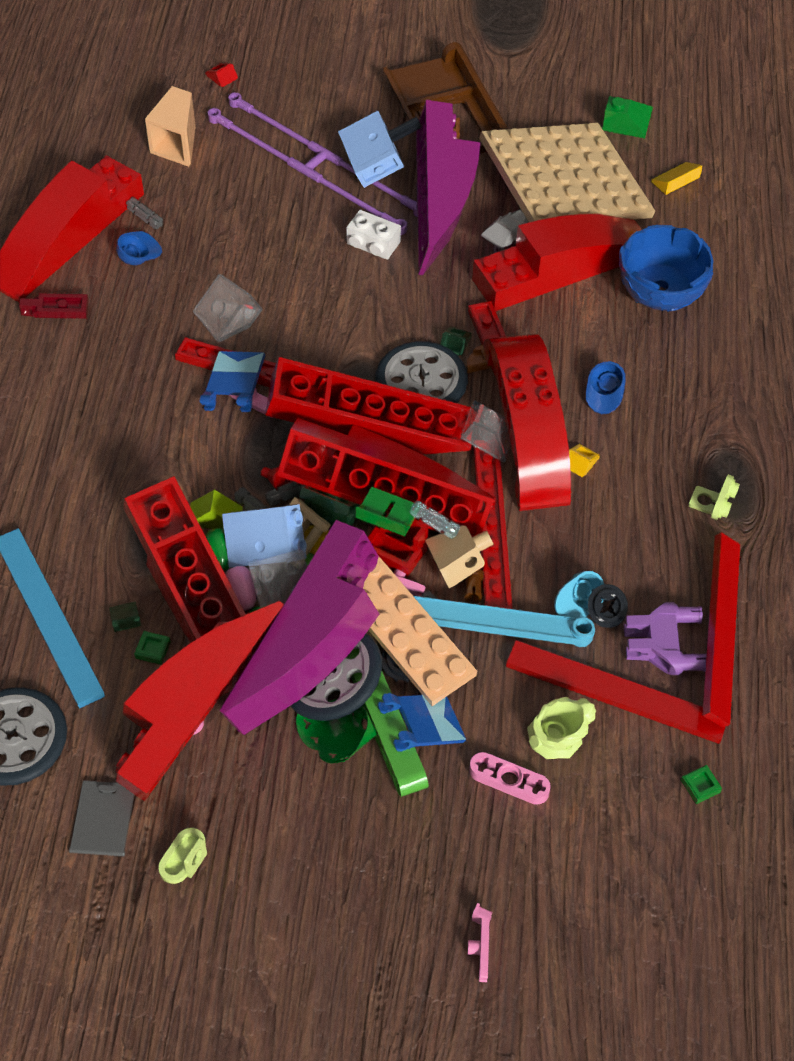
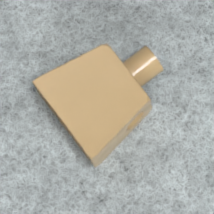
(458, 556)

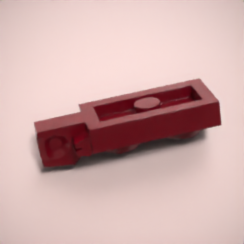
(55, 306)

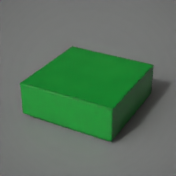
(152, 647)
(701, 784)

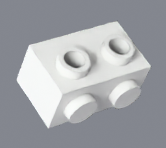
(373, 234)

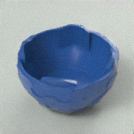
(669, 260)

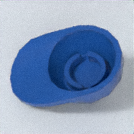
(137, 248)
(605, 387)

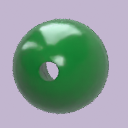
(217, 541)

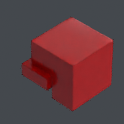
(398, 550)

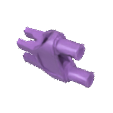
(662, 640)

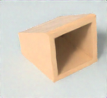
(172, 127)

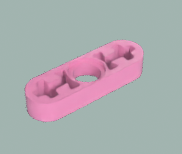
(526, 794)

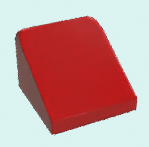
(222, 74)

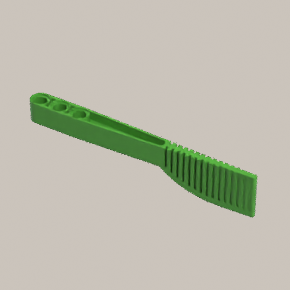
(404, 765)

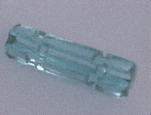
(434, 519)

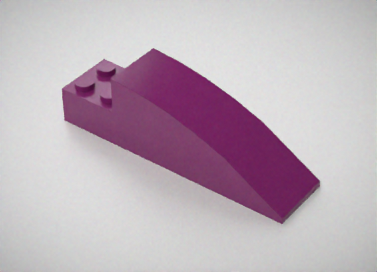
(443, 179)
(312, 631)

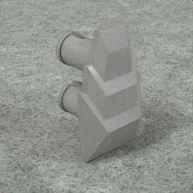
(504, 230)

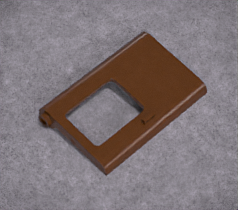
(448, 81)

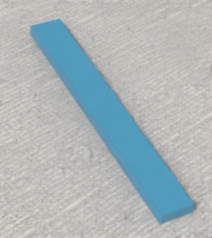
(50, 619)

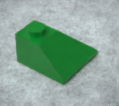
(627, 117)

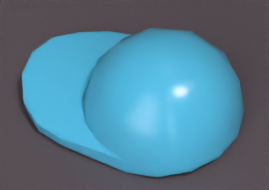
(572, 596)

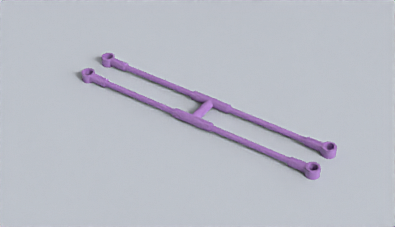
(236, 101)

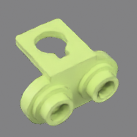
(722, 507)
(183, 856)

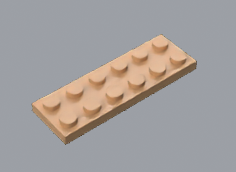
(415, 638)

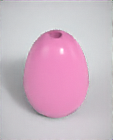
(242, 584)

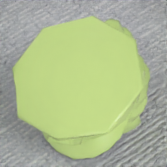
(560, 727)

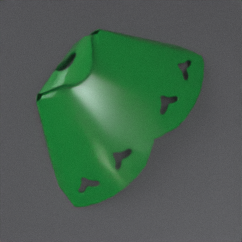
(337, 736)

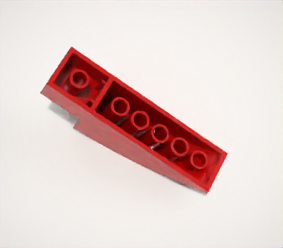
(63, 221)
(552, 256)
(345, 400)
(362, 460)
(183, 562)
(182, 694)

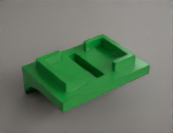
(376, 505)

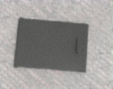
(102, 819)

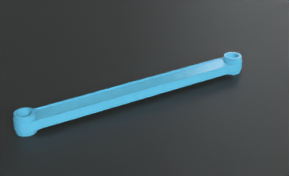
(509, 622)

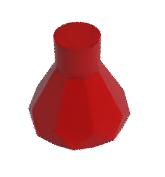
(271, 475)

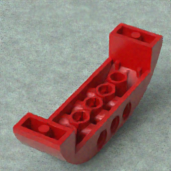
(532, 420)

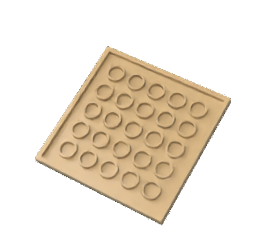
(565, 172)

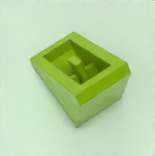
(210, 508)

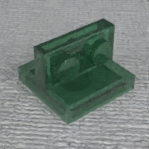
(329, 506)

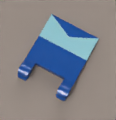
(233, 375)
(425, 722)

